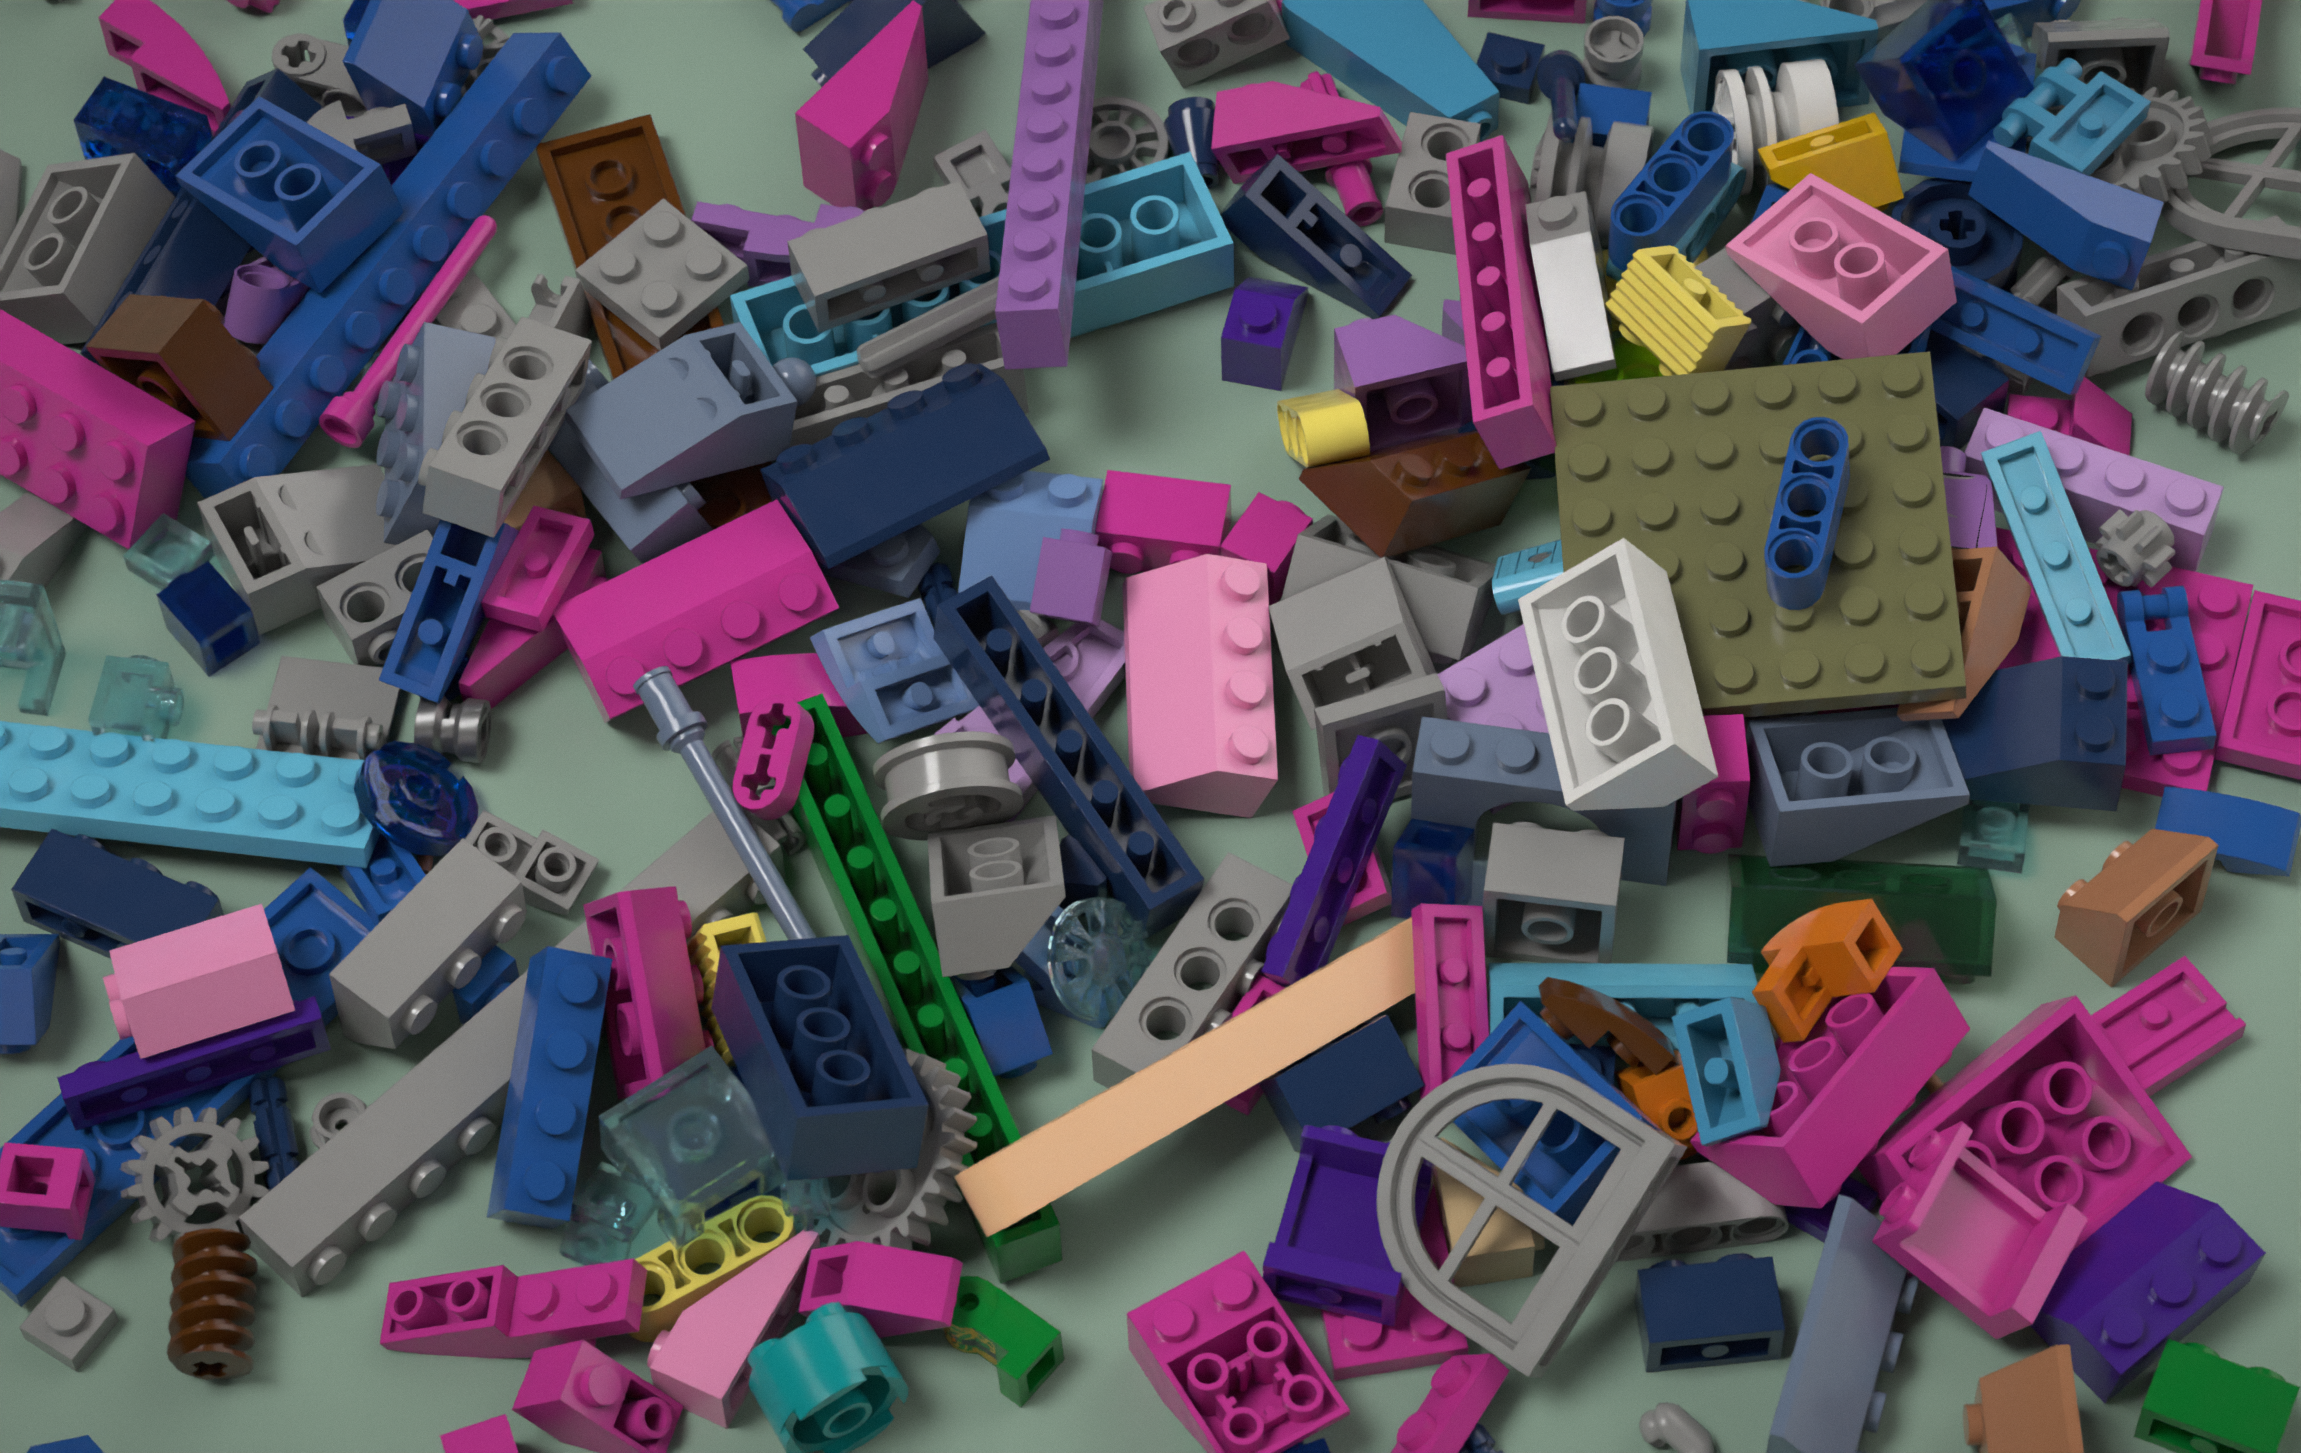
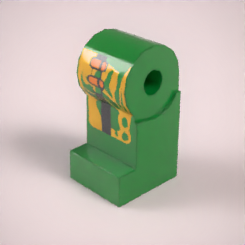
(1005, 1335)

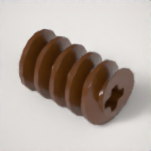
(212, 1304)

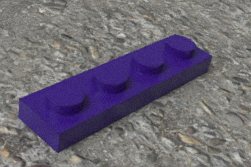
(1335, 863)
(130, 1084)

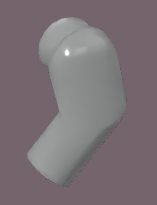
(1676, 1427)

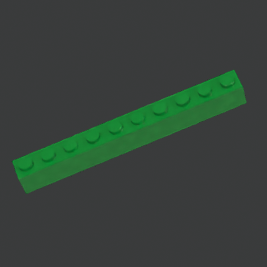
(906, 967)

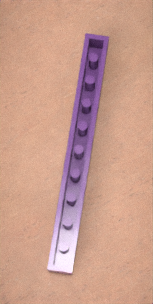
(1048, 183)

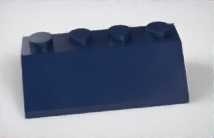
(904, 463)

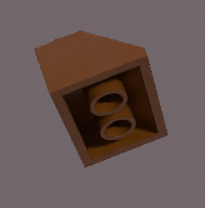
(1418, 491)

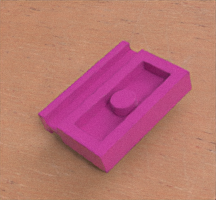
(2169, 1025)

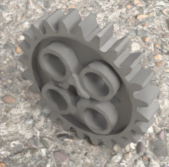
(2160, 148)
(901, 1204)

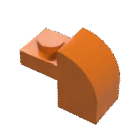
(1820, 957)

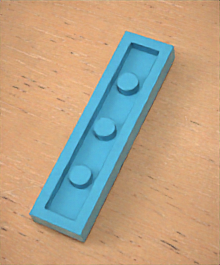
(2054, 550)

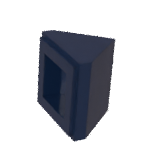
(1080, 874)

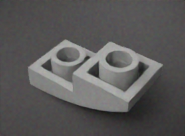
(549, 867)

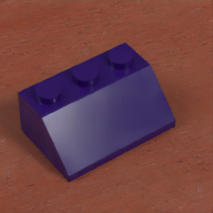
(2143, 1281)

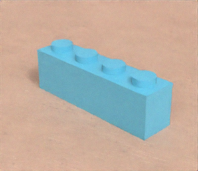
(1648, 989)

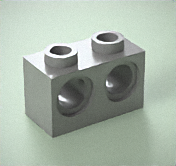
(1213, 34)
(1419, 194)
(373, 590)

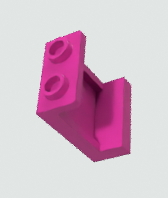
(1975, 1234)

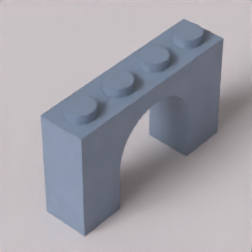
(1474, 767)

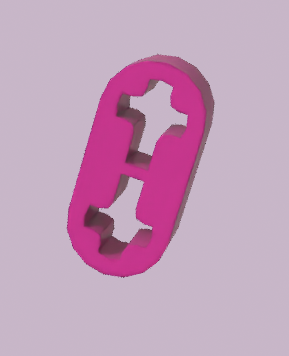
(773, 757)

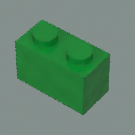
(2214, 1404)

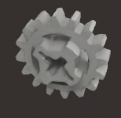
(170, 1163)

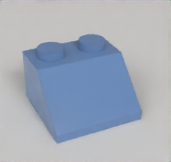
(1010, 523)

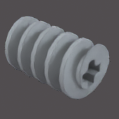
(2211, 396)

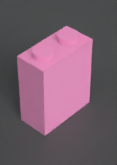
(197, 982)

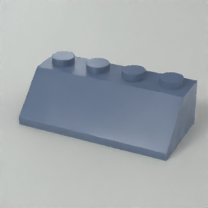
(1843, 1340)

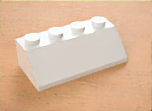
(1617, 684)

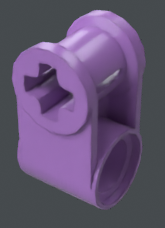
(260, 301)

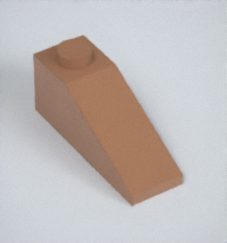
(1991, 615)

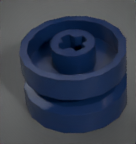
(1972, 234)

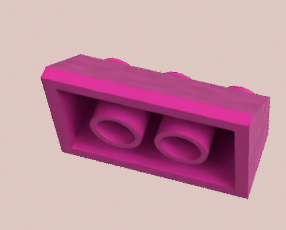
(651, 985)

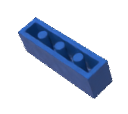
(549, 1088)

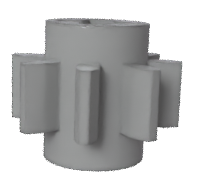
(2135, 548)

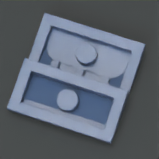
(892, 671)

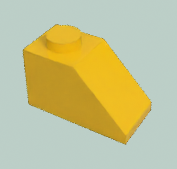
(1847, 155)

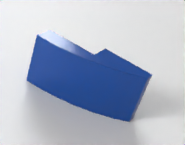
(2248, 832)

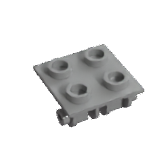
(326, 709)

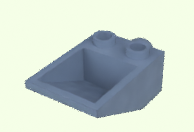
(692, 412)

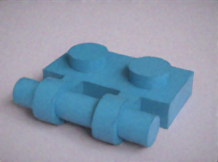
(2085, 130)

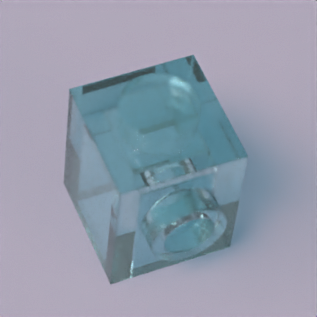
(136, 698)

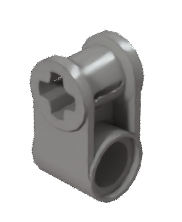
(323, 76)

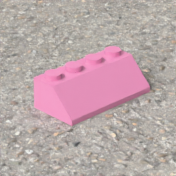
(1201, 684)

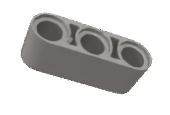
(1704, 1211)

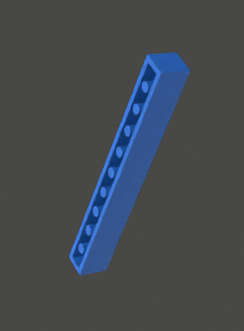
(441, 195)

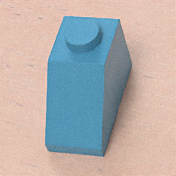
(1728, 1067)

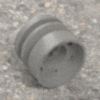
(1579, 166)

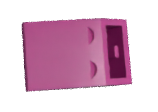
(1232, 1362)

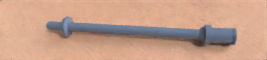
(683, 733)

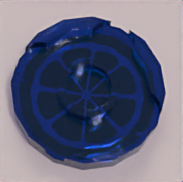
(415, 798)

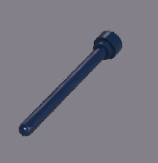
(1559, 80)

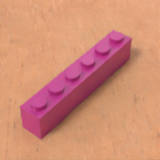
(1500, 303)

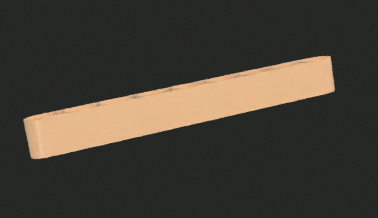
(1190, 1081)

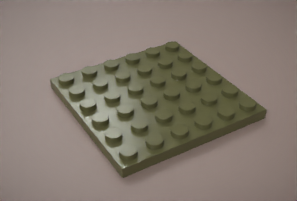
(1693, 484)

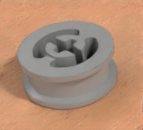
(947, 784)

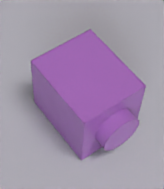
(1071, 578)

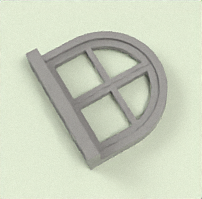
(2230, 229)
(1585, 1248)

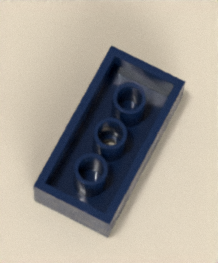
(819, 1057)

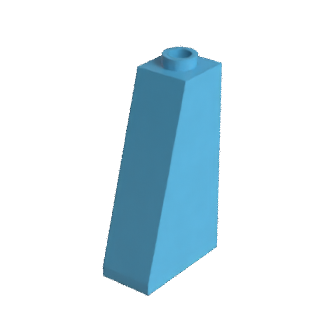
(1393, 58)

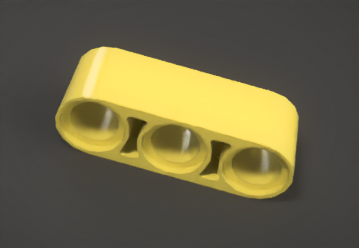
(1323, 428)
(724, 1242)

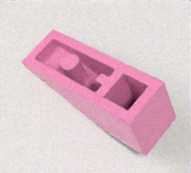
(709, 1345)

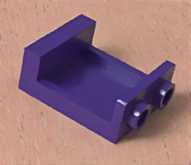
(1330, 1233)

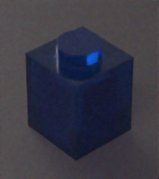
(208, 618)
(1431, 866)

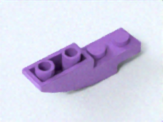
(762, 237)

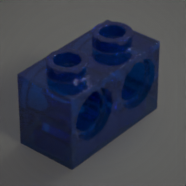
(133, 121)

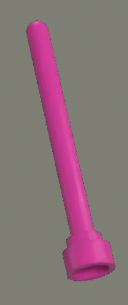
(350, 416)

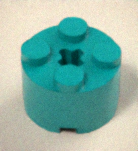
(826, 1383)

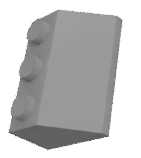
(79, 243)
(1441, 587)
(992, 892)
(427, 947)

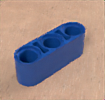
(1672, 187)
(1807, 487)

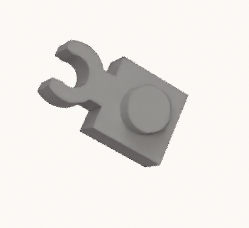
(980, 171)

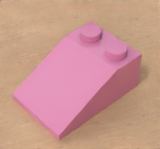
(1846, 270)

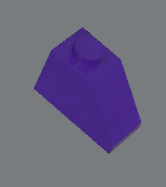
(1261, 332)

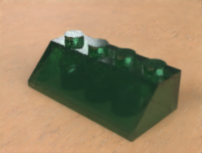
(1935, 911)

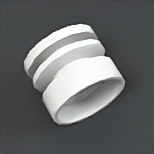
(1761, 118)

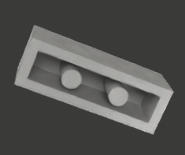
(889, 255)

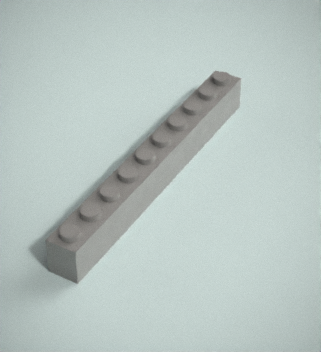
(455, 1094)

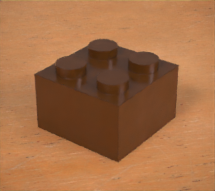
(183, 359)

